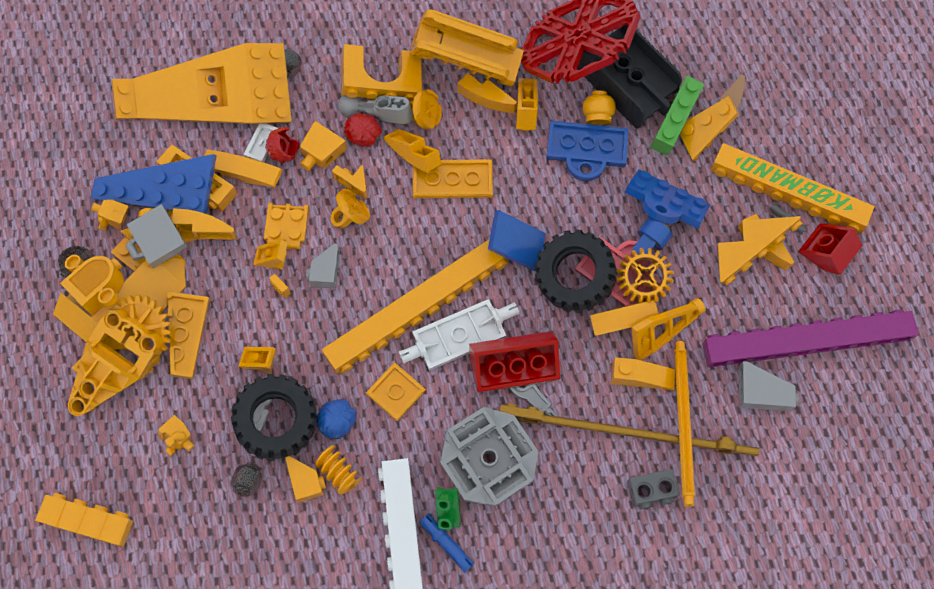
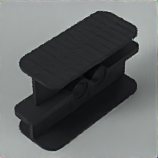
(640, 97)

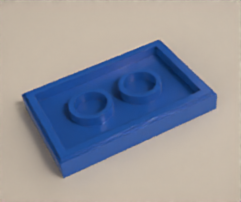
(515, 240)

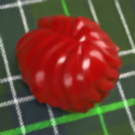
(362, 129)
(280, 146)

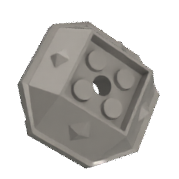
(494, 434)

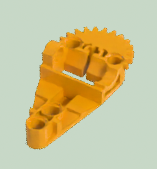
(107, 368)

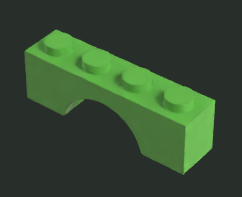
(677, 115)

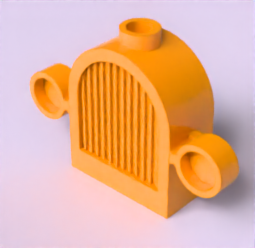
(93, 281)

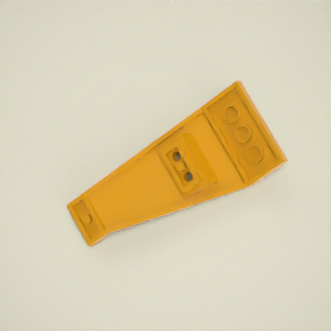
(247, 88)

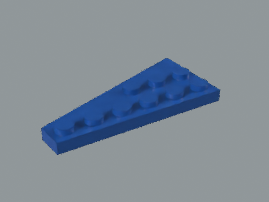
(174, 185)

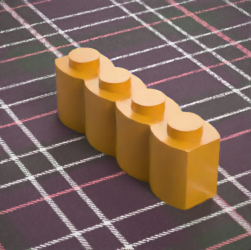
(84, 520)

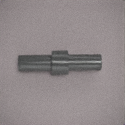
(781, 213)

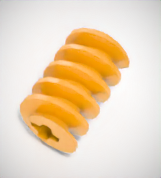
(336, 471)

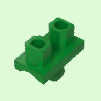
(448, 508)

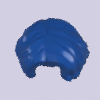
(336, 418)

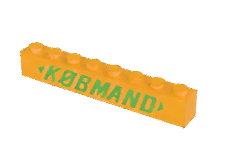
(792, 188)

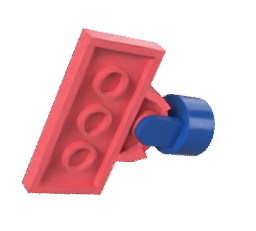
(652, 235)

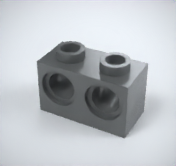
(651, 484)

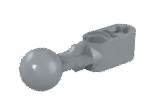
(387, 108)

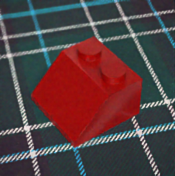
(831, 247)

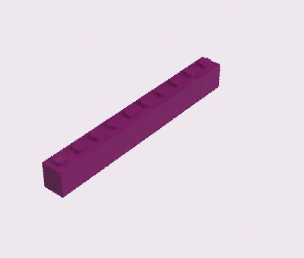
(810, 338)

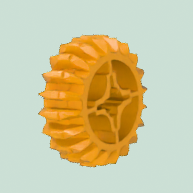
(651, 283)

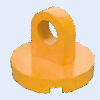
(426, 109)
(352, 209)

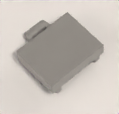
(155, 236)

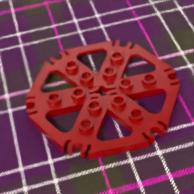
(570, 46)

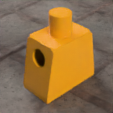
(321, 147)

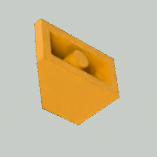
(304, 480)

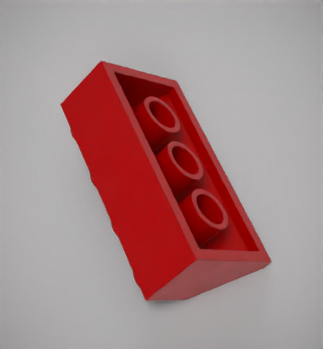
(515, 361)

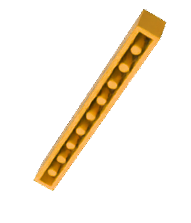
(412, 307)

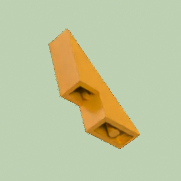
(757, 237)

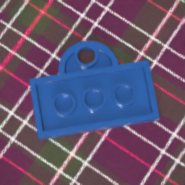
(587, 147)
(665, 201)

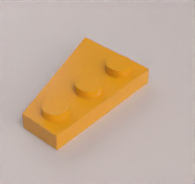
(704, 127)

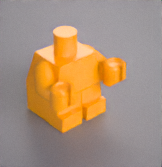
(110, 213)
(175, 436)

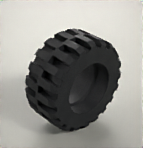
(563, 247)
(263, 390)

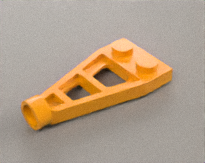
(643, 332)

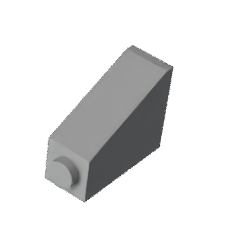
(764, 390)

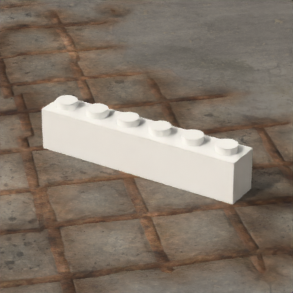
(401, 525)

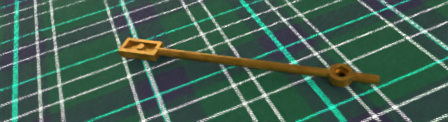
(534, 416)

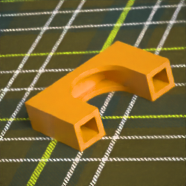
(358, 83)

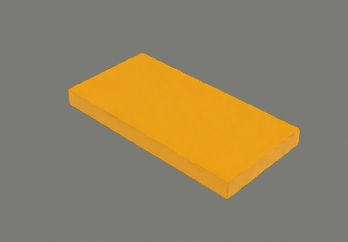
(455, 180)

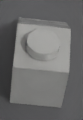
(324, 268)

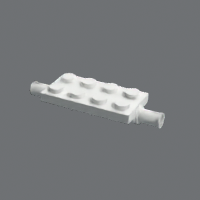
(451, 336)

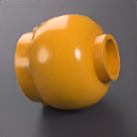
(599, 108)

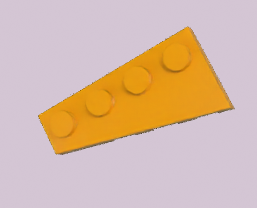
(188, 319)

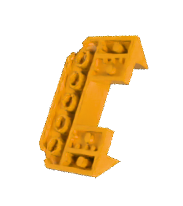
(143, 282)

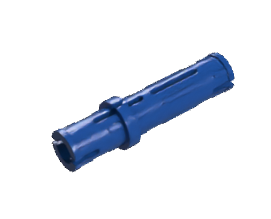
(446, 542)

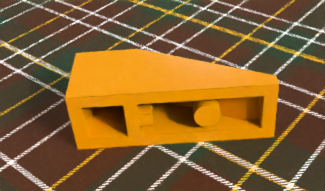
(527, 104)
(641, 374)

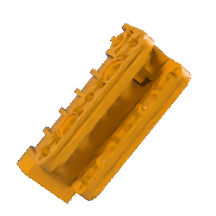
(467, 46)

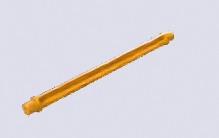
(684, 423)

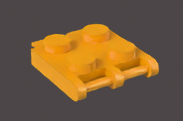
(286, 224)

